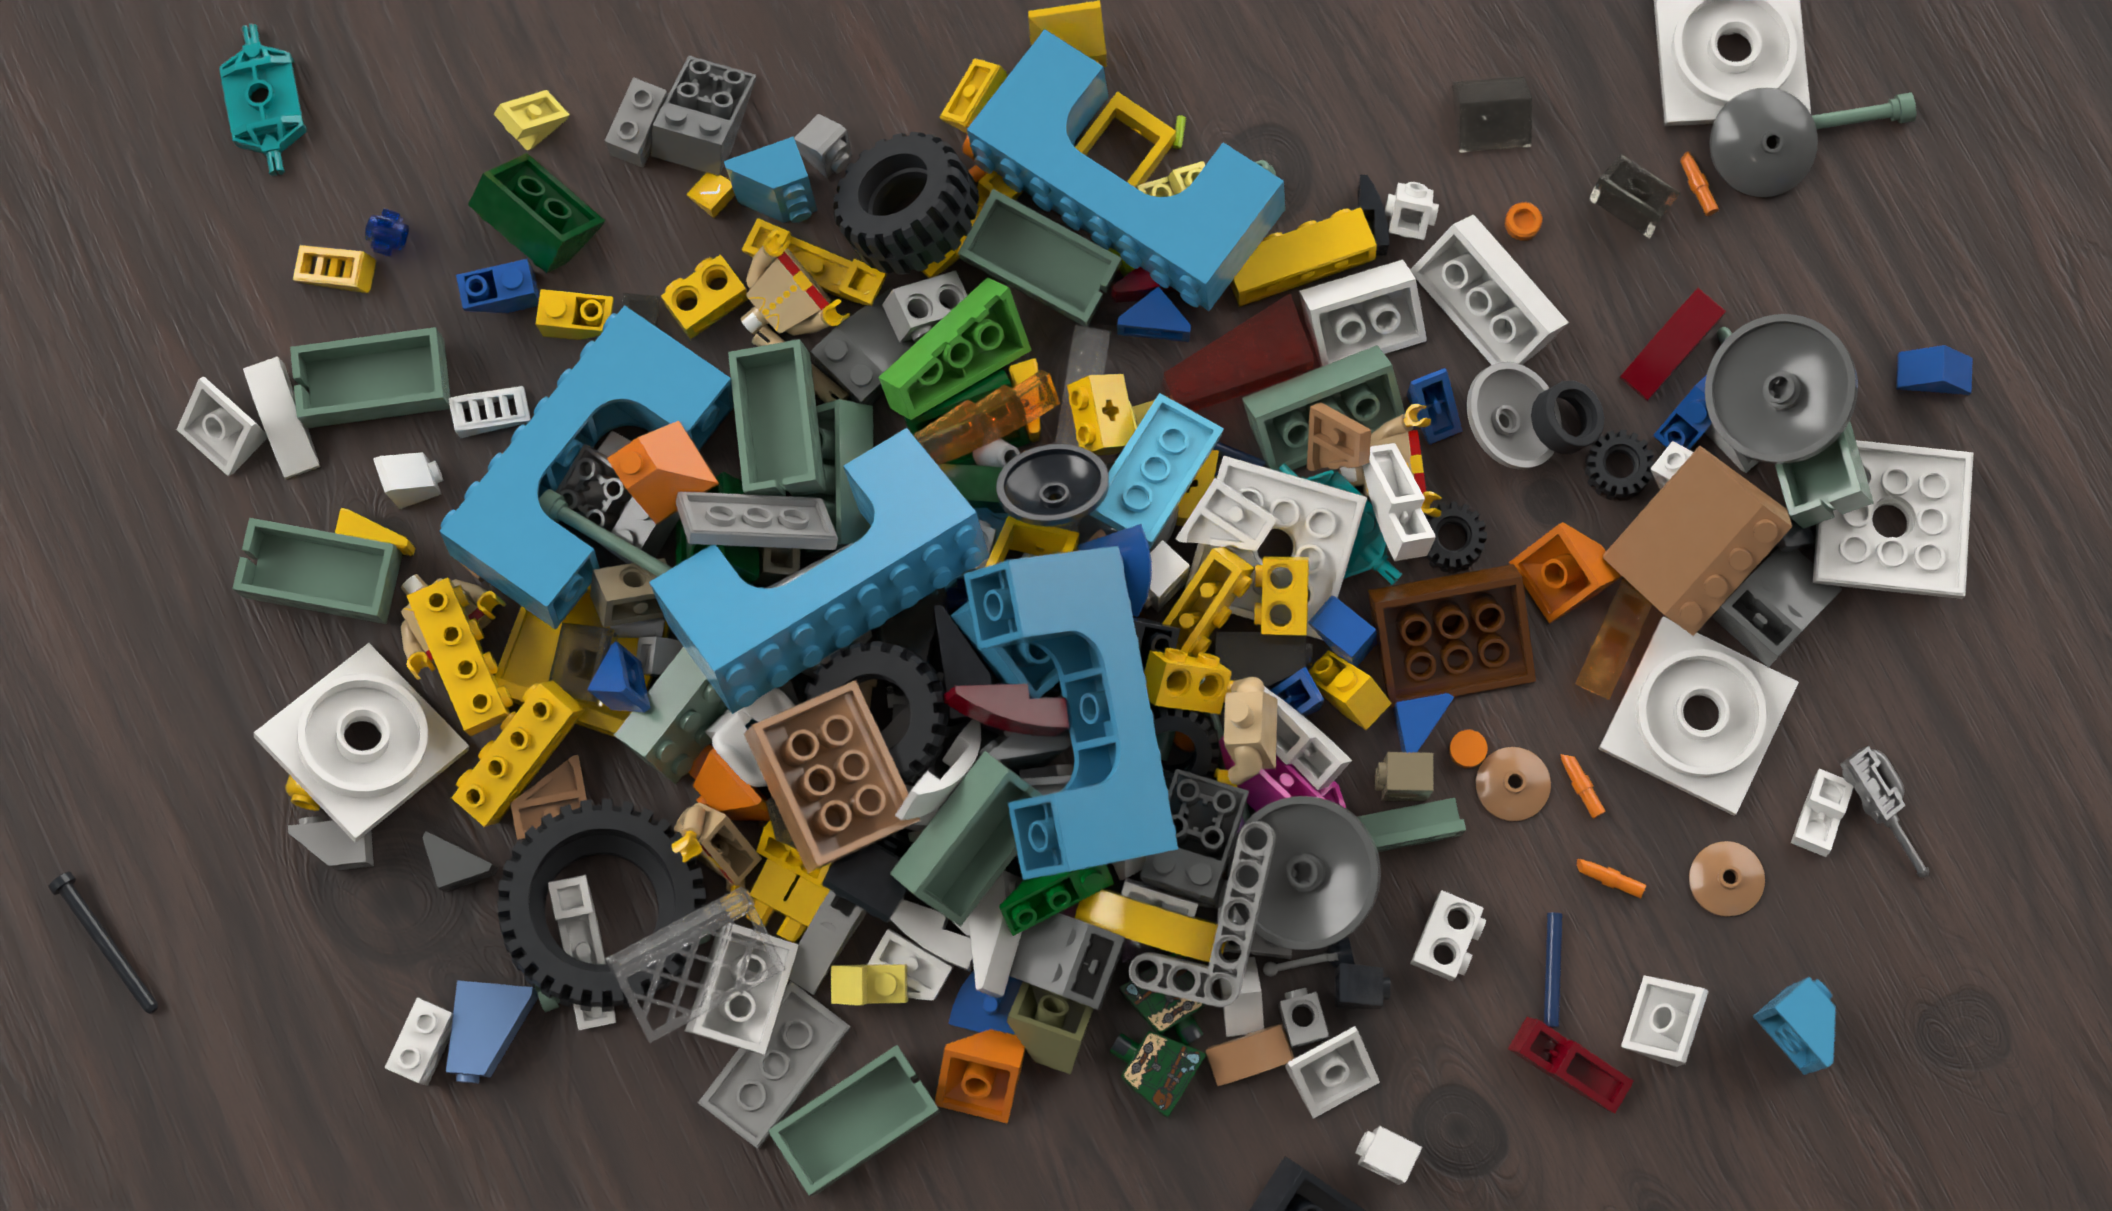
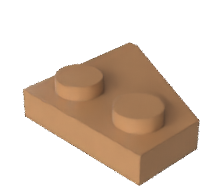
(1336, 440)
(547, 796)

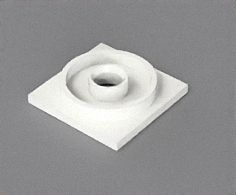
(1696, 76)
(1314, 516)
(1932, 553)
(1656, 738)
(353, 784)

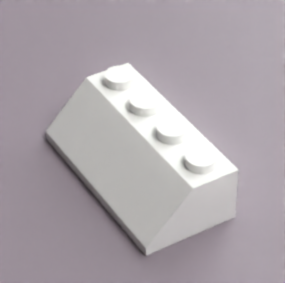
(1488, 294)

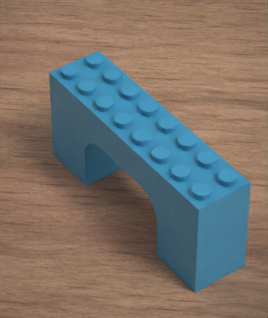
(1183, 240)
(622, 379)
(1084, 621)
(762, 637)

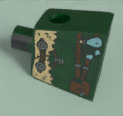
(1163, 1010)
(1157, 1068)

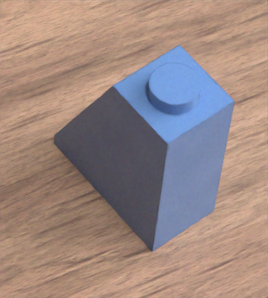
(484, 1026)

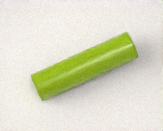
(1180, 125)

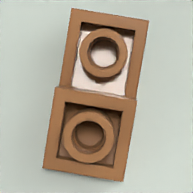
(1250, 1054)

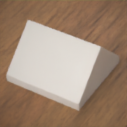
(219, 428)
(1664, 1020)
(1333, 1072)

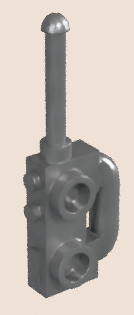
(1881, 795)

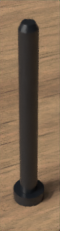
(64, 885)

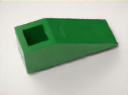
(1050, 894)

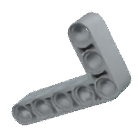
(1227, 930)

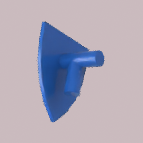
(1136, 561)
(981, 1011)

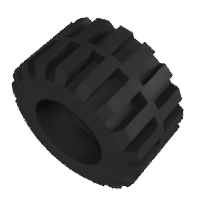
(1199, 730)

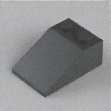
(861, 351)

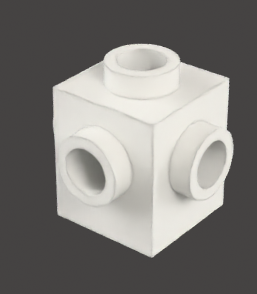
(1411, 210)

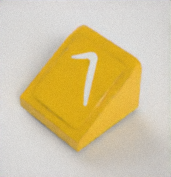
(712, 193)

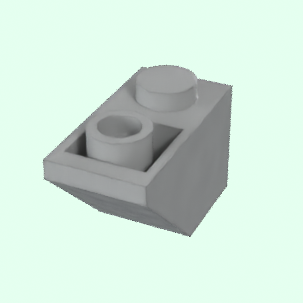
(825, 145)
(333, 844)

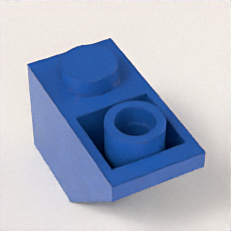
(499, 288)
(1687, 421)

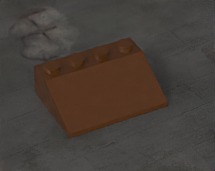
(1453, 634)

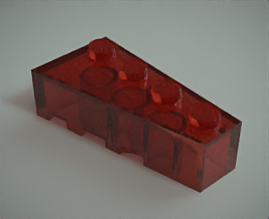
(1246, 359)

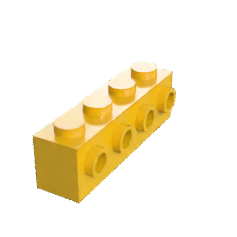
(1305, 255)
(1208, 599)
(459, 656)
(518, 752)

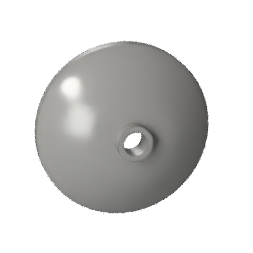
(1501, 414)

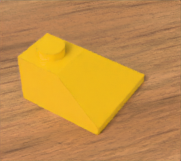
(1076, 25)

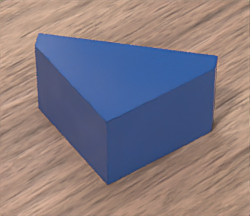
(1154, 318)
(1935, 370)
(1437, 394)
(1344, 631)
(620, 681)
(1300, 692)
(1418, 718)

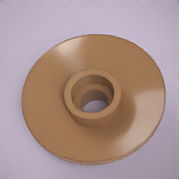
(1504, 800)
(1710, 888)

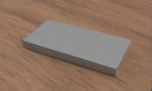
(756, 520)
(761, 1088)

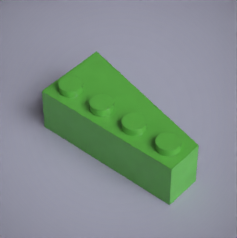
(958, 351)

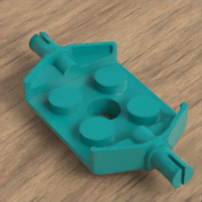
(266, 125)
(1369, 545)

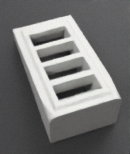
(487, 398)

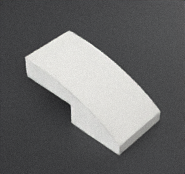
(1822, 813)

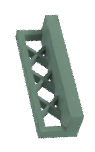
(1414, 824)

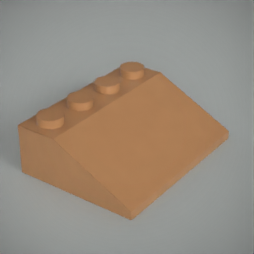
(1698, 540)
(830, 775)

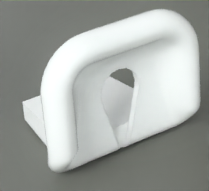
(730, 741)

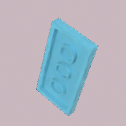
(1157, 467)

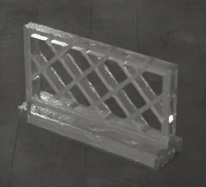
(681, 934)

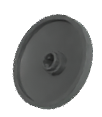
(1781, 389)
(1319, 873)

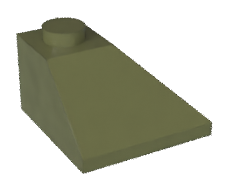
(1049, 1026)

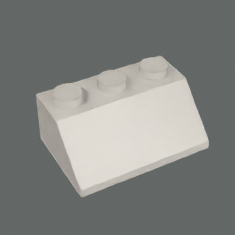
(1364, 312)
(751, 1015)

